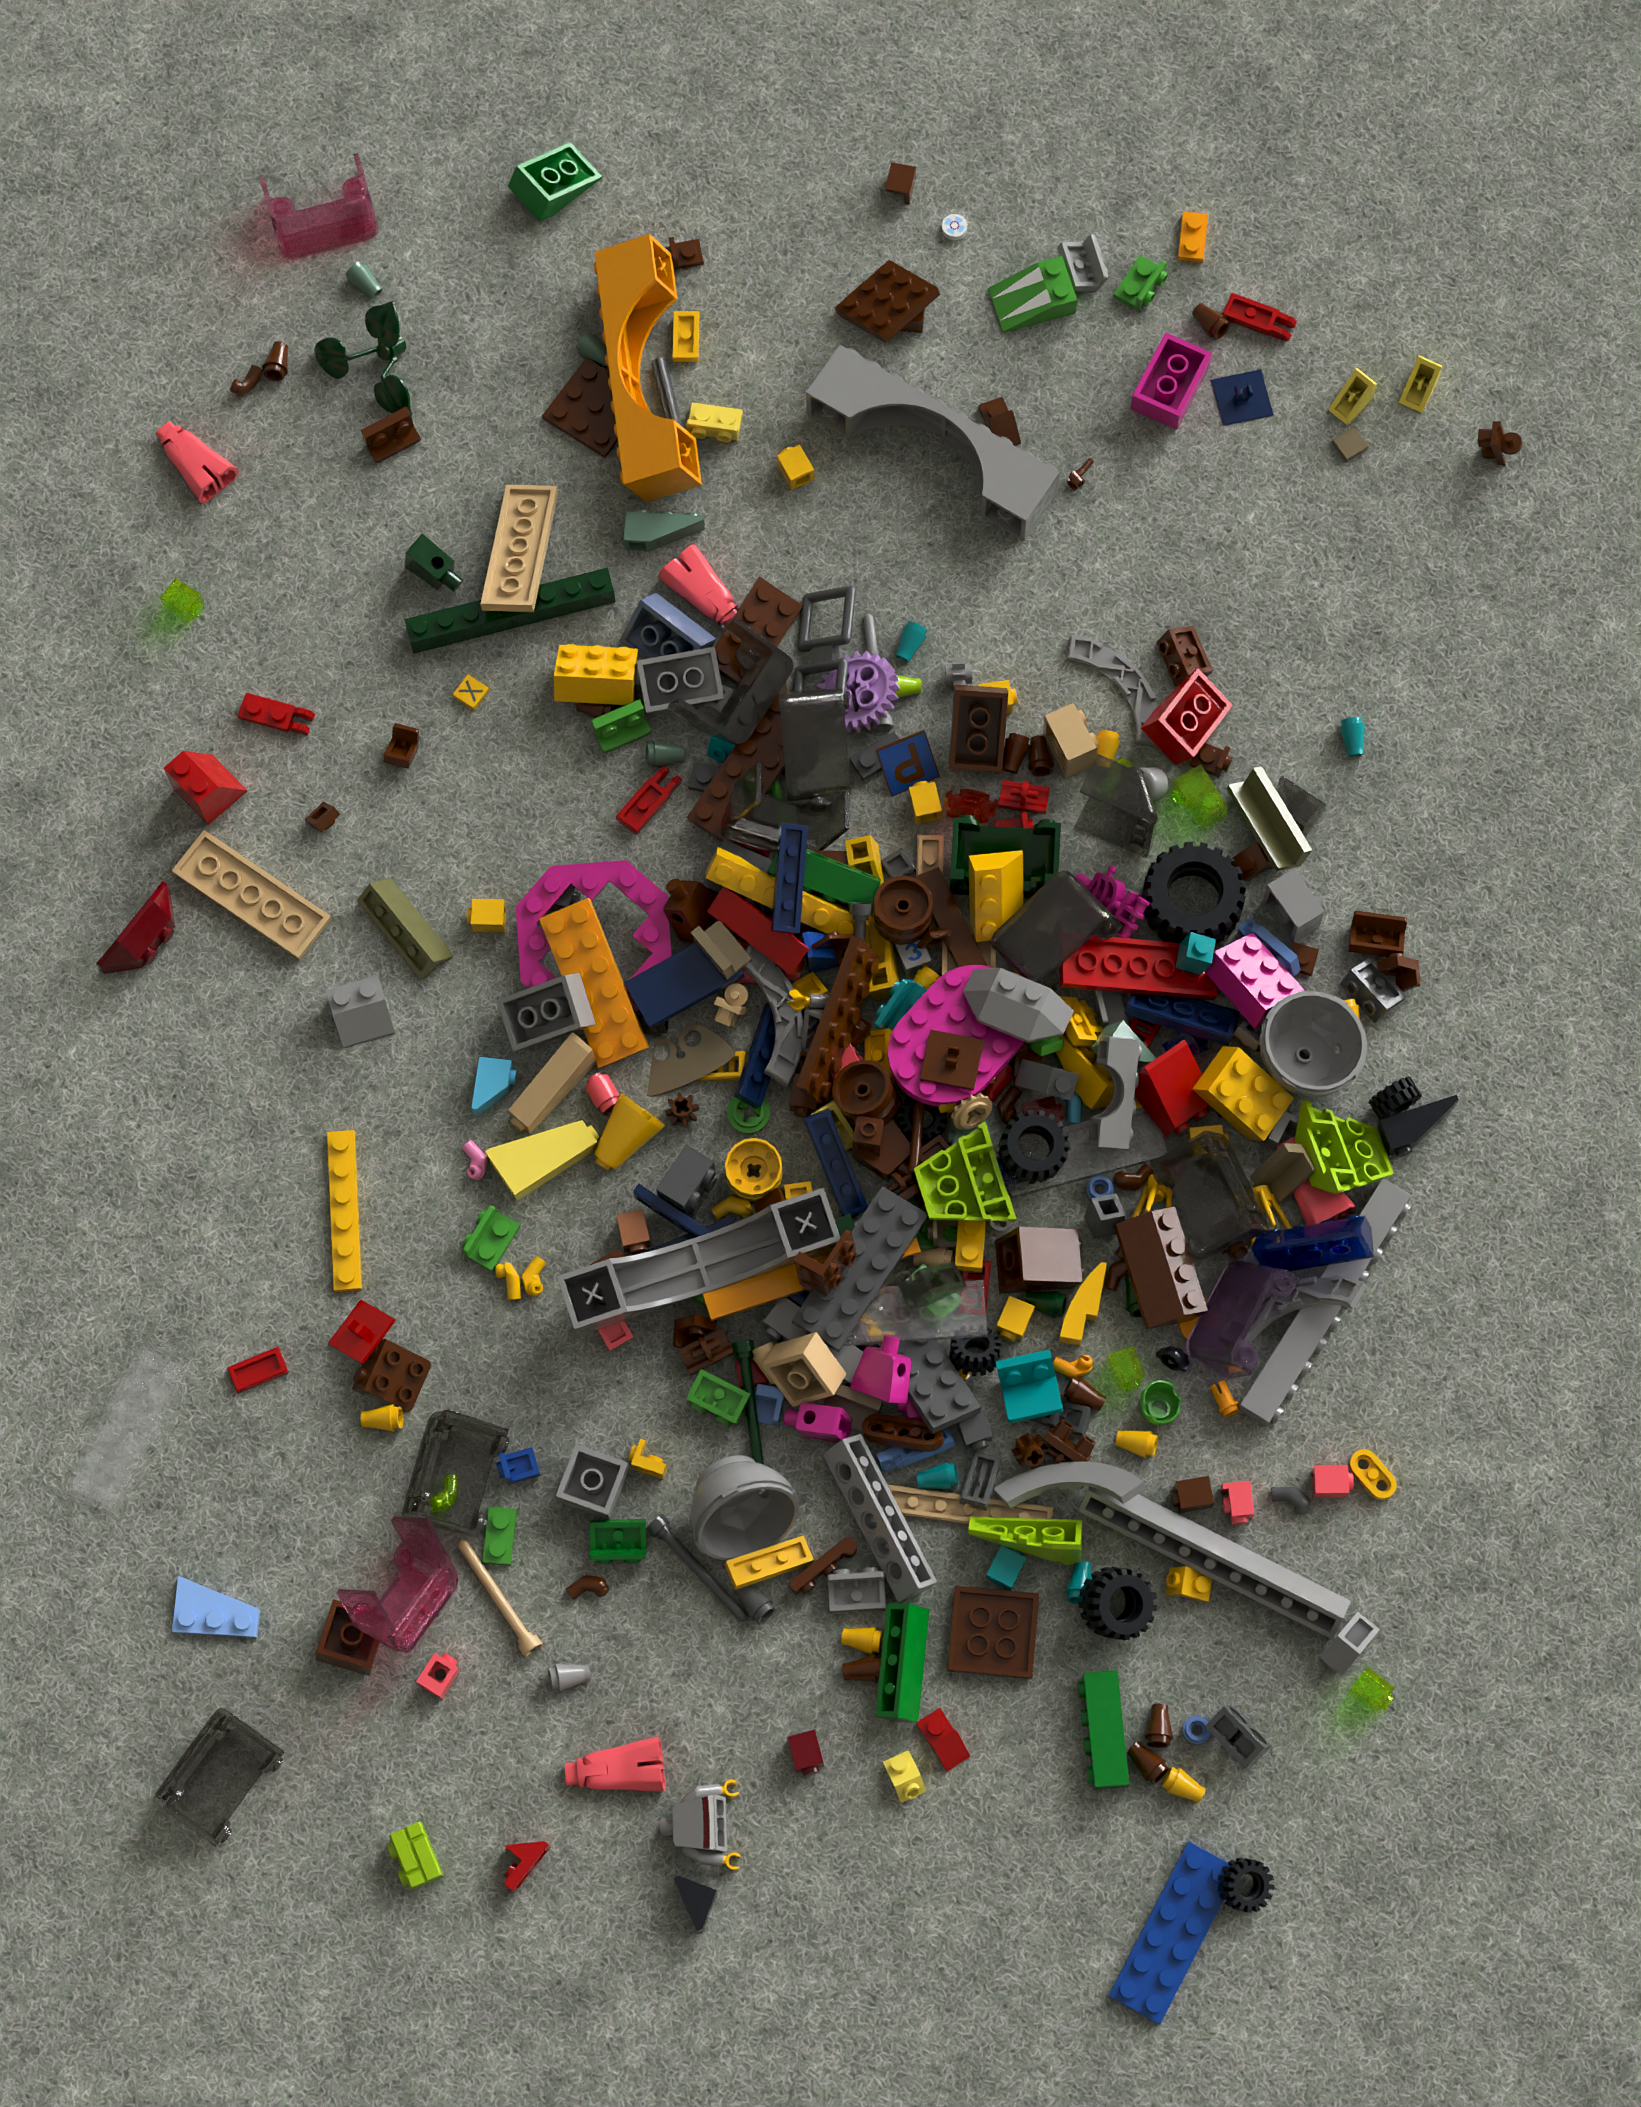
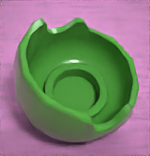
(1164, 1393)

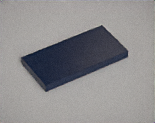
(677, 985)
(1186, 1015)

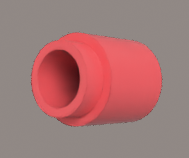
(602, 1092)

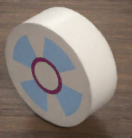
(954, 227)

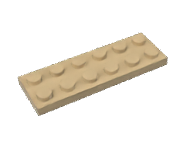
(519, 548)
(251, 895)

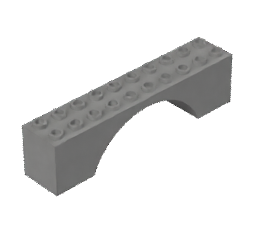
(861, 396)
(662, 1277)

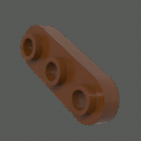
(894, 1427)

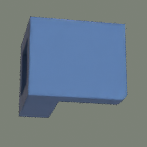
(769, 1404)

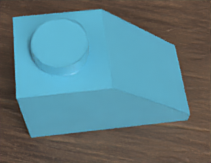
(492, 1083)

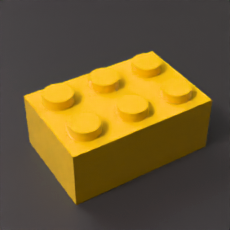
(595, 674)
(1243, 1093)

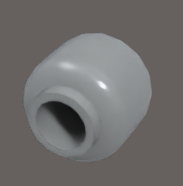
(1156, 781)

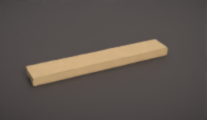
(946, 1506)

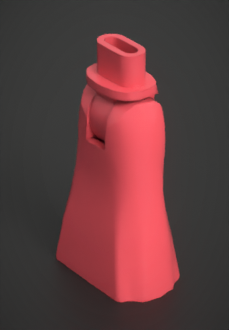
(196, 462)
(699, 585)
(1318, 1204)
(621, 1768)

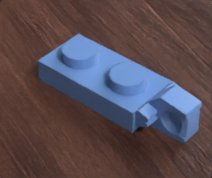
(1274, 945)
(901, 1456)

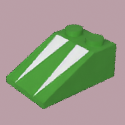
(1034, 295)

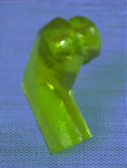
(447, 1496)

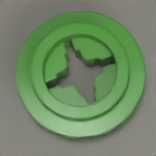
(753, 1124)

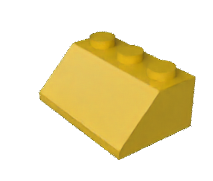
(994, 891)

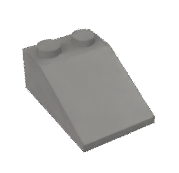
(682, 675)

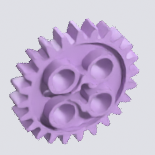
(879, 688)

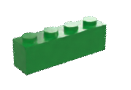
(835, 879)
(902, 1663)
(1105, 1730)

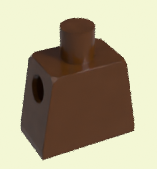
(688, 907)
(893, 1154)

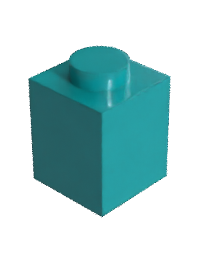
(1195, 953)
(1006, 1567)

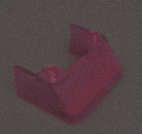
(324, 225)
(416, 1594)

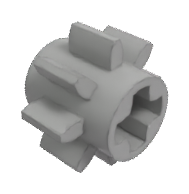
(958, 673)

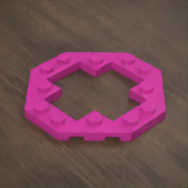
(590, 881)

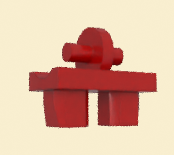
(1024, 797)

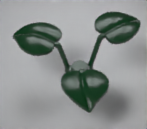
(382, 324)

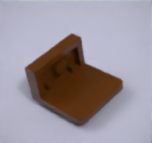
(827, 1275)
(392, 1375)

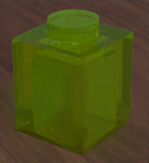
(182, 600)
(1190, 785)
(1208, 807)
(1126, 1369)
(1372, 1690)

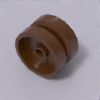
(903, 910)
(865, 1091)

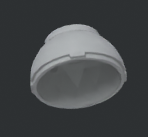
(1312, 1025)
(732, 1514)

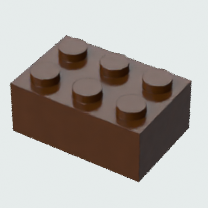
(978, 728)

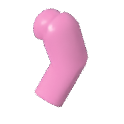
(478, 1160)

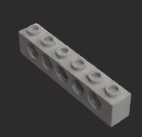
(879, 1518)

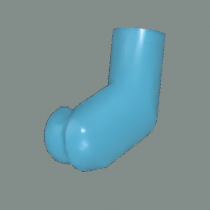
(1074, 1109)

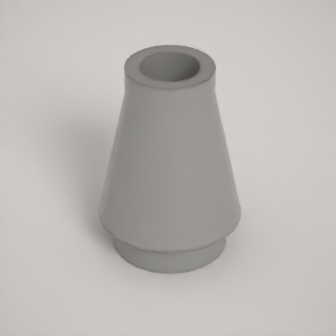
(567, 1675)

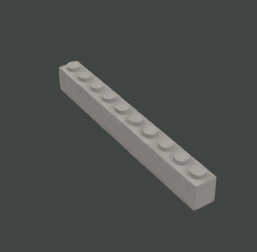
(1313, 1322)
(1220, 1559)

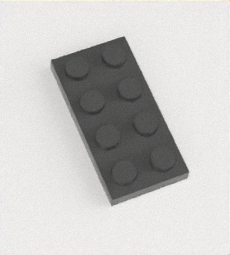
(937, 1386)

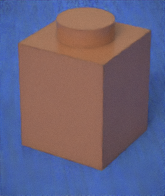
(633, 1231)

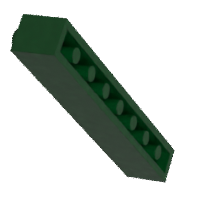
(471, 622)

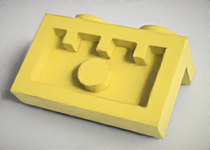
(714, 422)

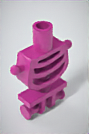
(1112, 895)

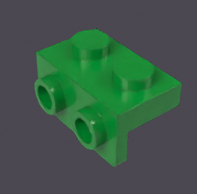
(618, 1540)

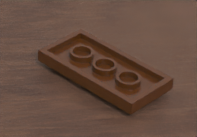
(766, 612)

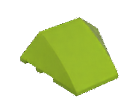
(1341, 1150)
(965, 1182)

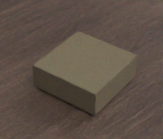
(1349, 444)

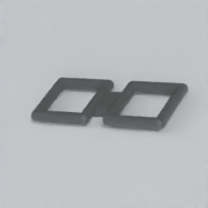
(825, 650)

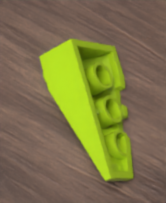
(1045, 1538)

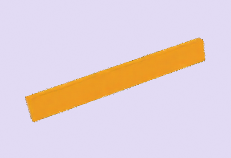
(764, 1289)

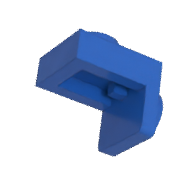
(518, 1466)

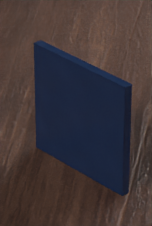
(1242, 397)

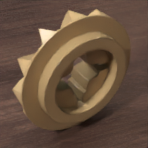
(971, 1112)

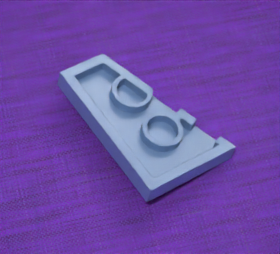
(212, 1613)

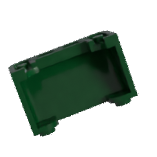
(1038, 845)

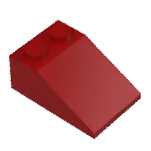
(1187, 718)

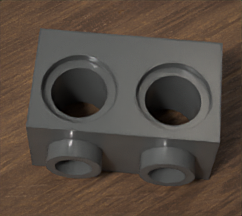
(1238, 1736)

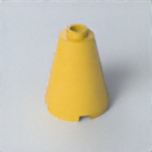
(625, 1133)

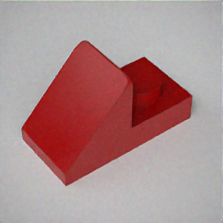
(943, 1739)
(530, 1855)

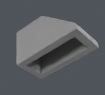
(1349, 1643)

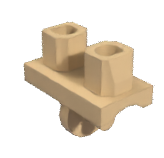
(731, 1006)

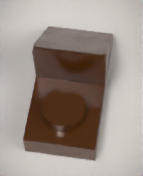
(1000, 420)

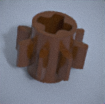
(683, 1117)
(1030, 1450)

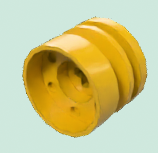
(753, 1154)

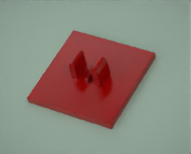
(361, 1331)

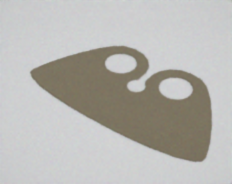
(698, 1060)

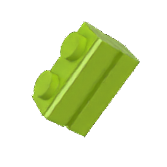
(415, 1856)

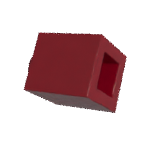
(806, 1752)

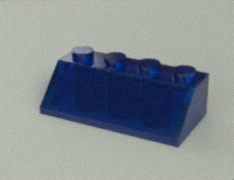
(1315, 1244)

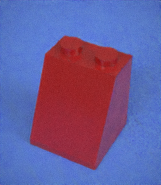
(203, 784)
(1167, 1090)

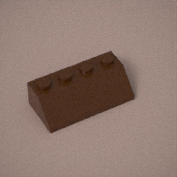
(1160, 1268)

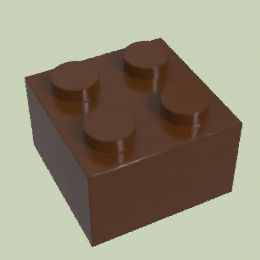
(345, 1644)

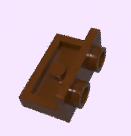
(1377, 934)

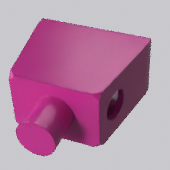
(883, 1372)
(830, 1422)

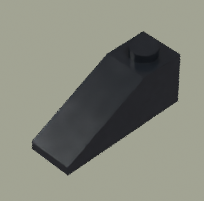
(1407, 1129)

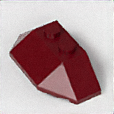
(142, 935)

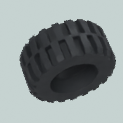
(1193, 862)

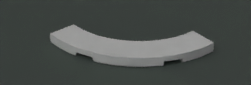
(1122, 674)
(786, 1019)
(1308, 1292)
(1070, 1475)

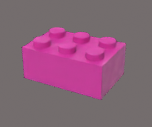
(1171, 381)
(1251, 978)

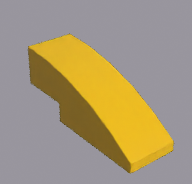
(1083, 1306)

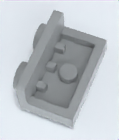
(1084, 264)
(856, 1590)

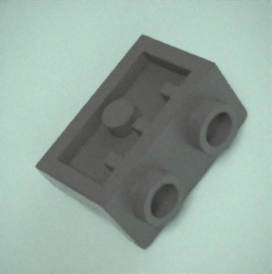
(1372, 990)

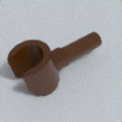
(1075, 476)

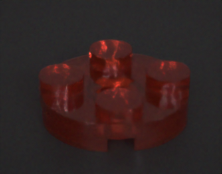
(970, 803)

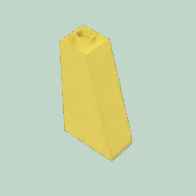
(540, 1157)

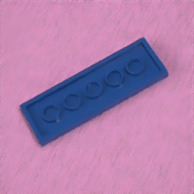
(1171, 1935)

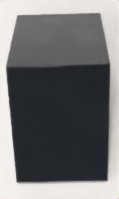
(698, 1900)

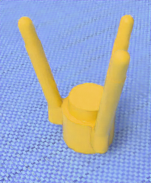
(1154, 1193)
(1267, 1200)

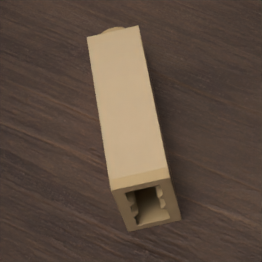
(552, 1083)

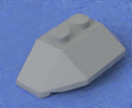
(1016, 1005)

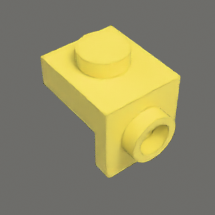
(904, 1776)

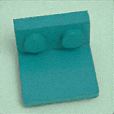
(903, 997)
(1029, 1386)

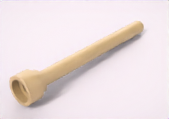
(526, 1640)

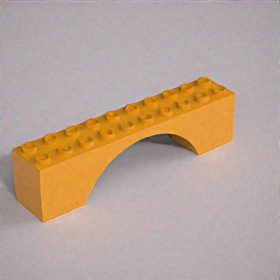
(634, 292)

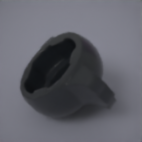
(1175, 1355)

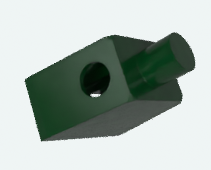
(419, 559)

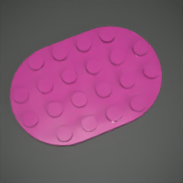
(947, 1011)

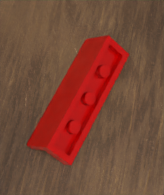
(756, 930)

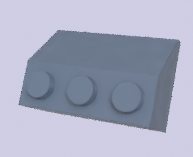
(663, 630)

